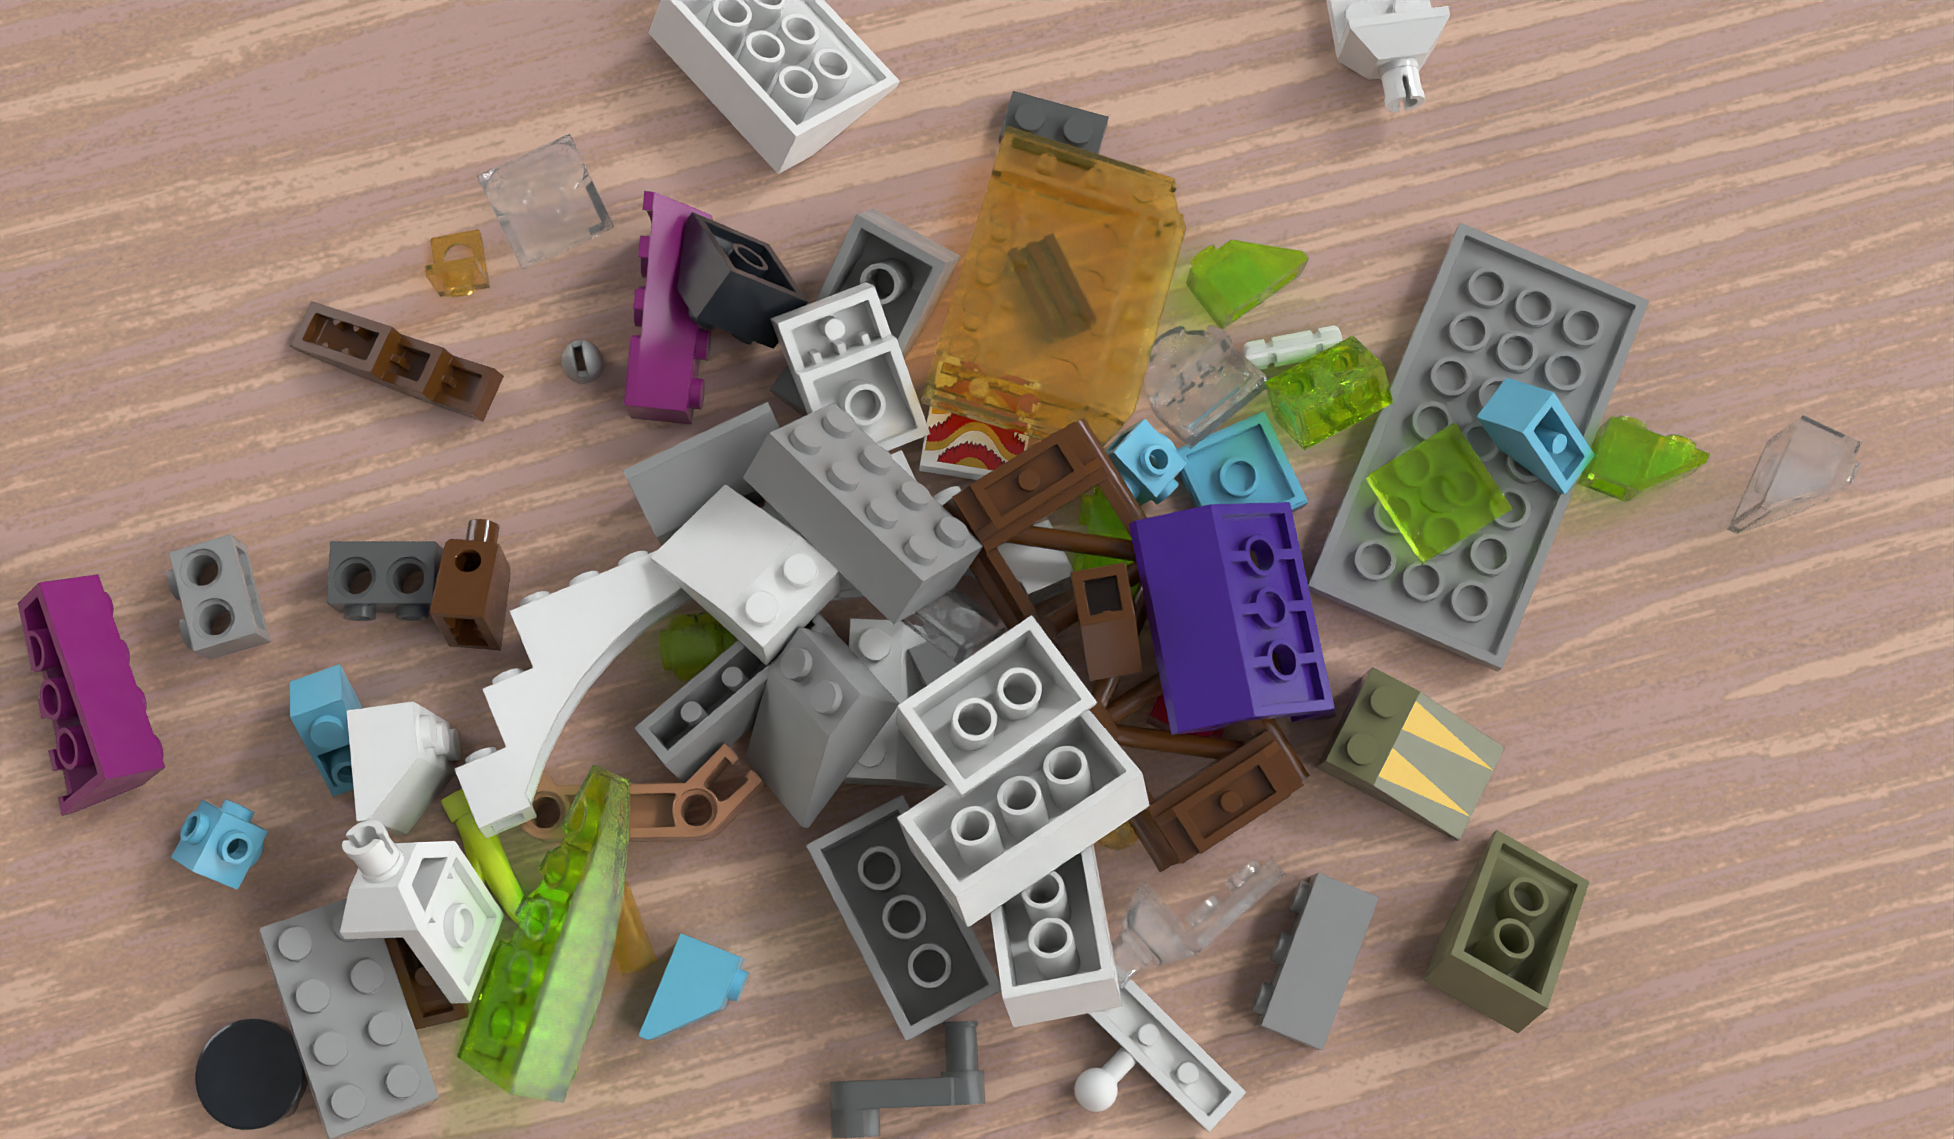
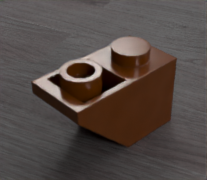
(1106, 621)

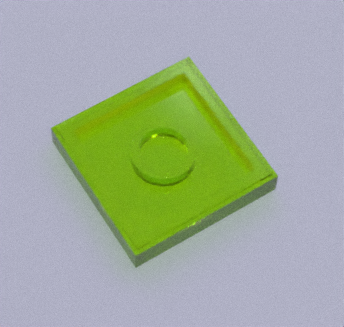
(1438, 493)

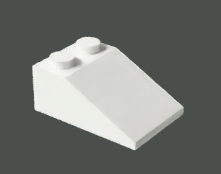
(749, 572)

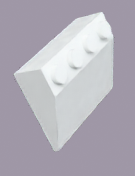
(775, 69)

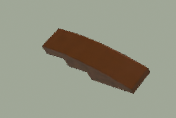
(397, 360)

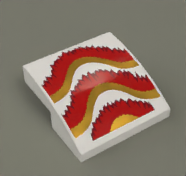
(966, 446)

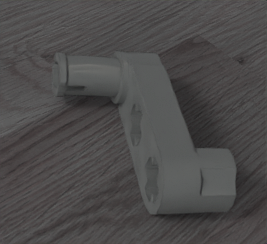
(858, 1102)

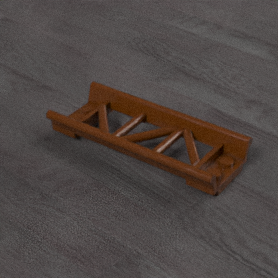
(1003, 509)

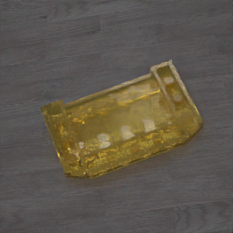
(1058, 291)

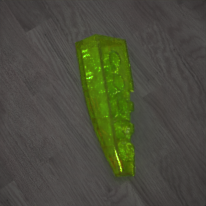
(553, 970)

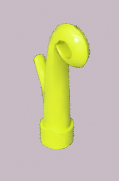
(485, 855)

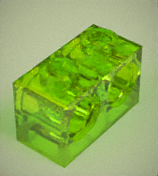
(1329, 392)

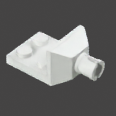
(1388, 43)
(428, 899)

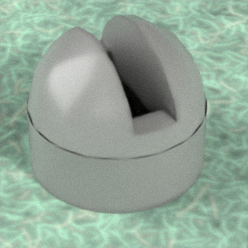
(593, 361)

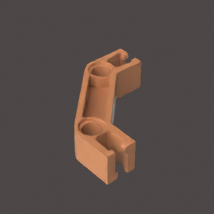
(660, 808)

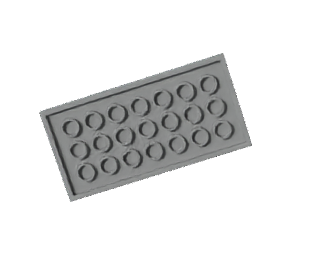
(1484, 321)

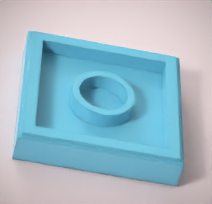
(1241, 467)

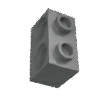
(389, 566)

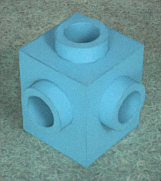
(1146, 462)
(220, 842)

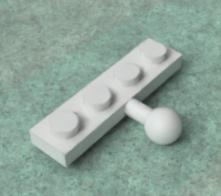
(1165, 1053)

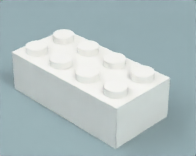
(1025, 817)
(1056, 946)

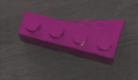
(667, 355)
(88, 692)

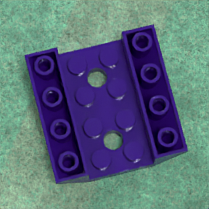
(1223, 617)

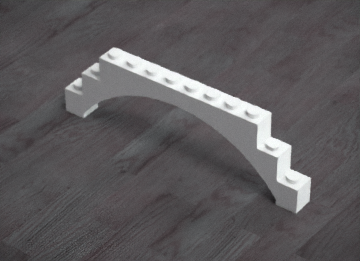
(584, 628)

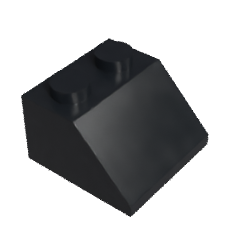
(734, 282)

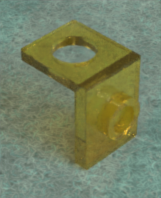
(458, 276)

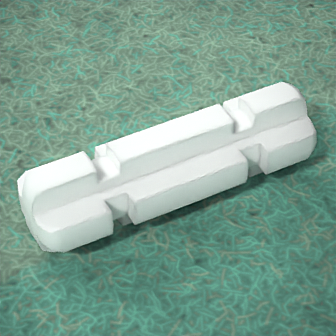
(1291, 347)

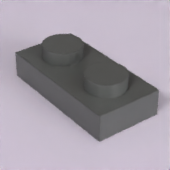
(1055, 122)

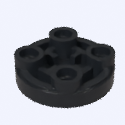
(250, 1074)

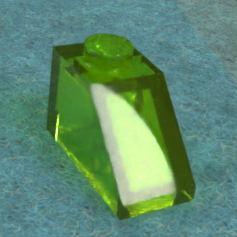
(1241, 277)

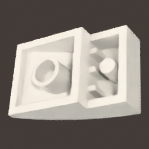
(848, 357)

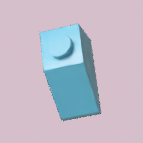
(1536, 433)
(693, 987)

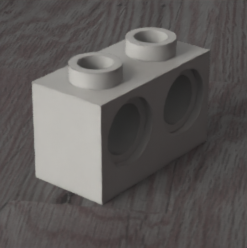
(230, 592)

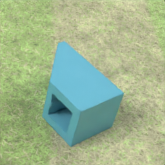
(320, 716)

